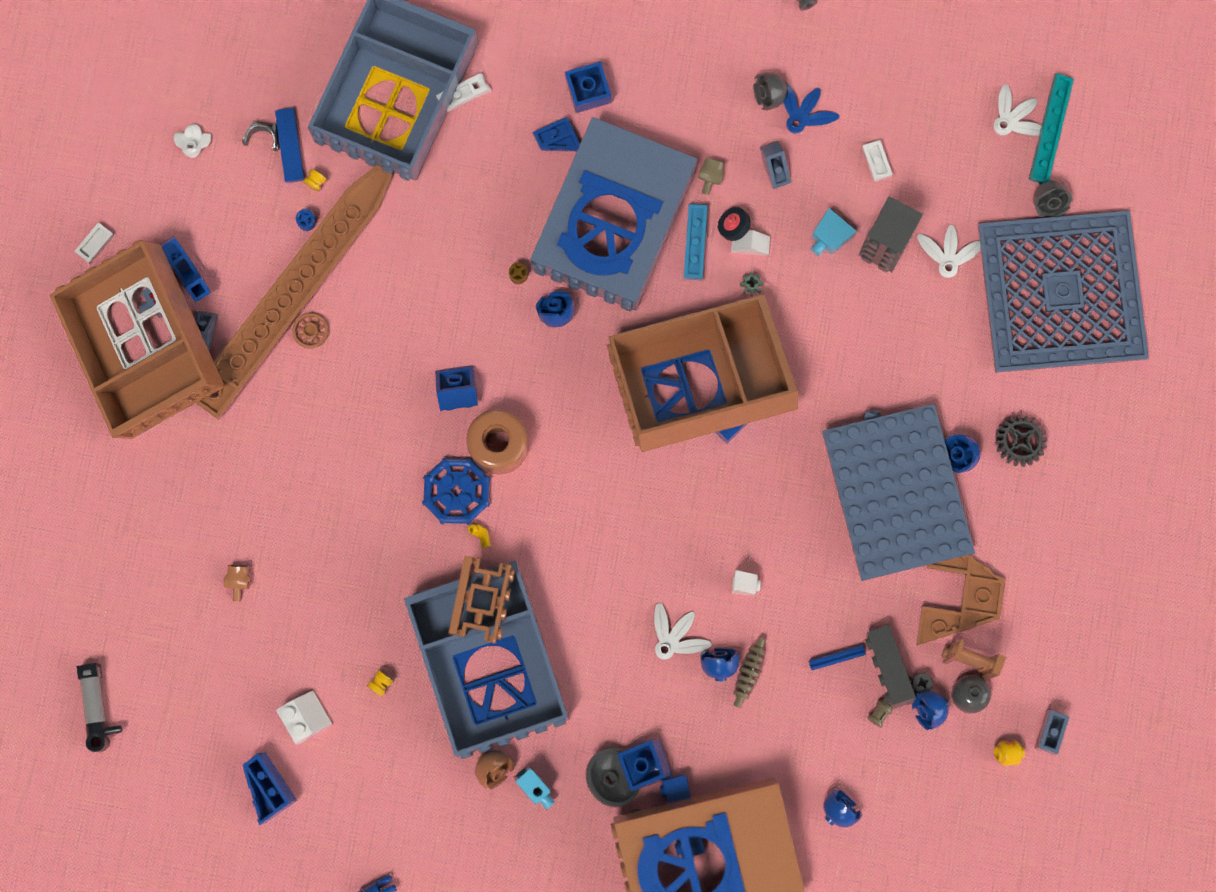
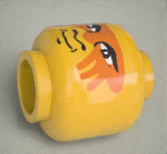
(1009, 752)

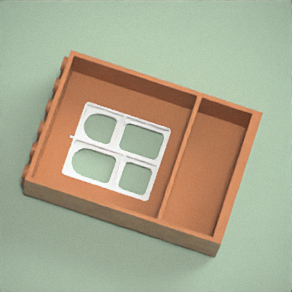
(165, 379)

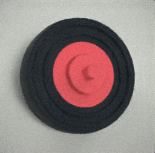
(734, 224)

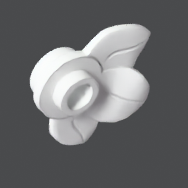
(192, 138)

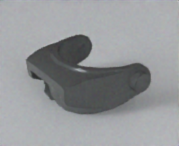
(260, 126)

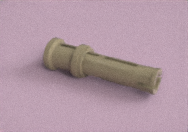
(882, 711)

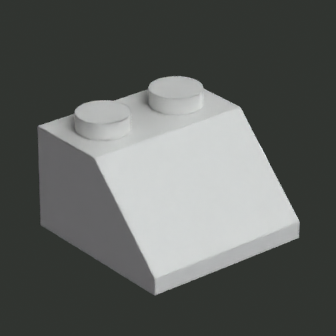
(304, 717)

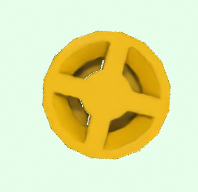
(314, 180)

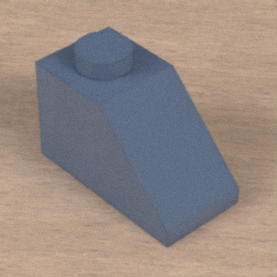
(775, 164)
(206, 324)

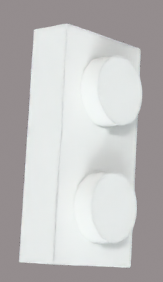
(877, 160)

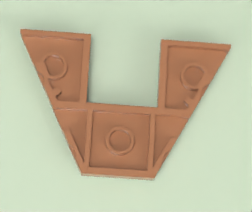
(979, 603)

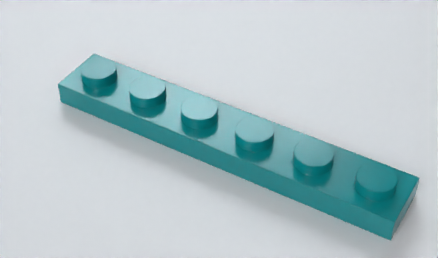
(1051, 128)

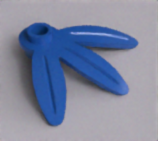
(801, 114)

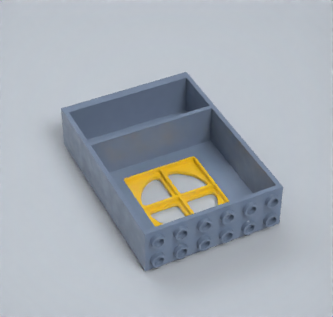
(401, 46)

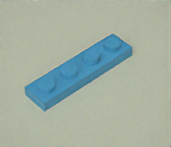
(695, 242)

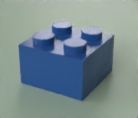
(588, 87)

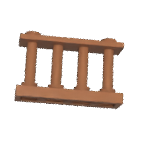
(988, 666)

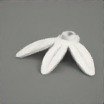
(1012, 118)
(949, 256)
(679, 630)

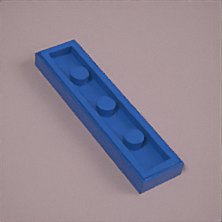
(289, 145)

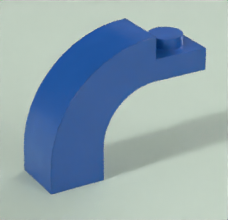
(185, 269)

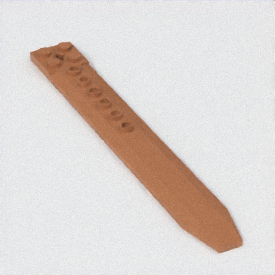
(296, 286)

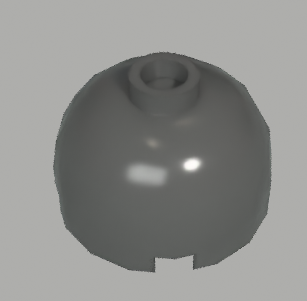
(770, 90)
(1052, 199)
(971, 694)

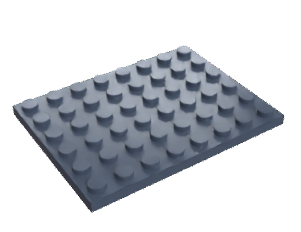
(898, 492)

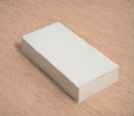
(94, 243)

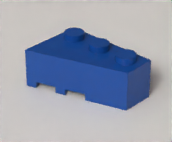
(267, 788)

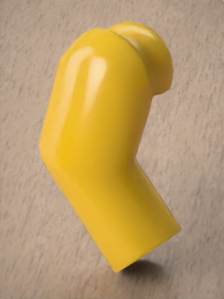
(480, 532)

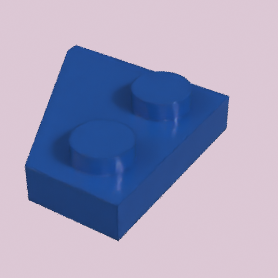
(557, 137)

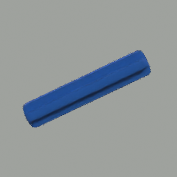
(837, 657)

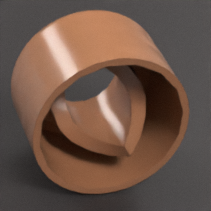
(489, 424)

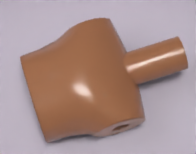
(237, 579)

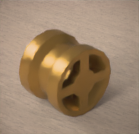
(520, 270)

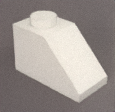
(745, 583)

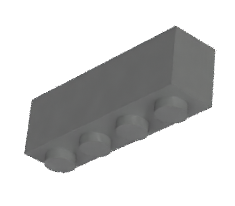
(891, 667)

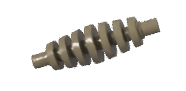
(749, 672)

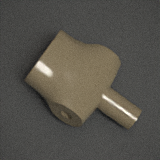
(711, 173)

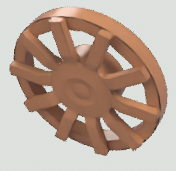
(310, 331)

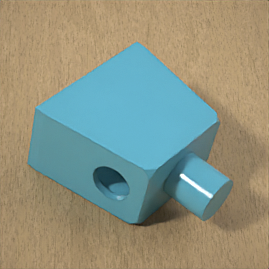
(831, 233)
(528, 780)

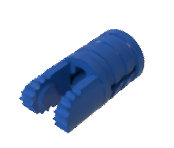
(375, 887)

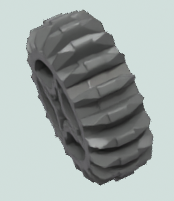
(1026, 447)

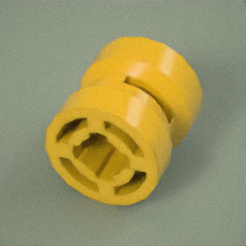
(380, 683)

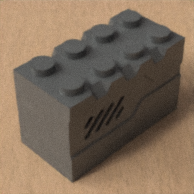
(890, 235)

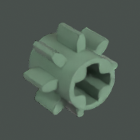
(746, 285)

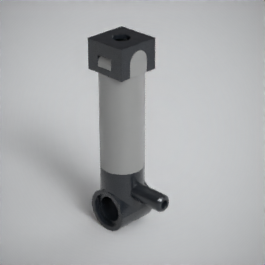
(93, 707)

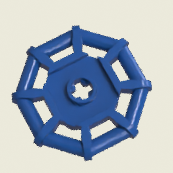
(464, 483)

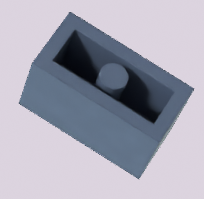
(1052, 732)

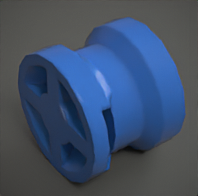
(303, 216)

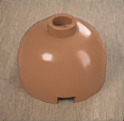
(492, 768)

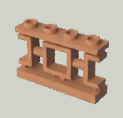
(464, 596)

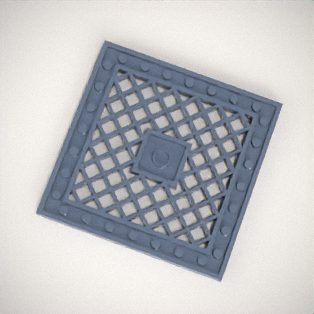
(1063, 291)

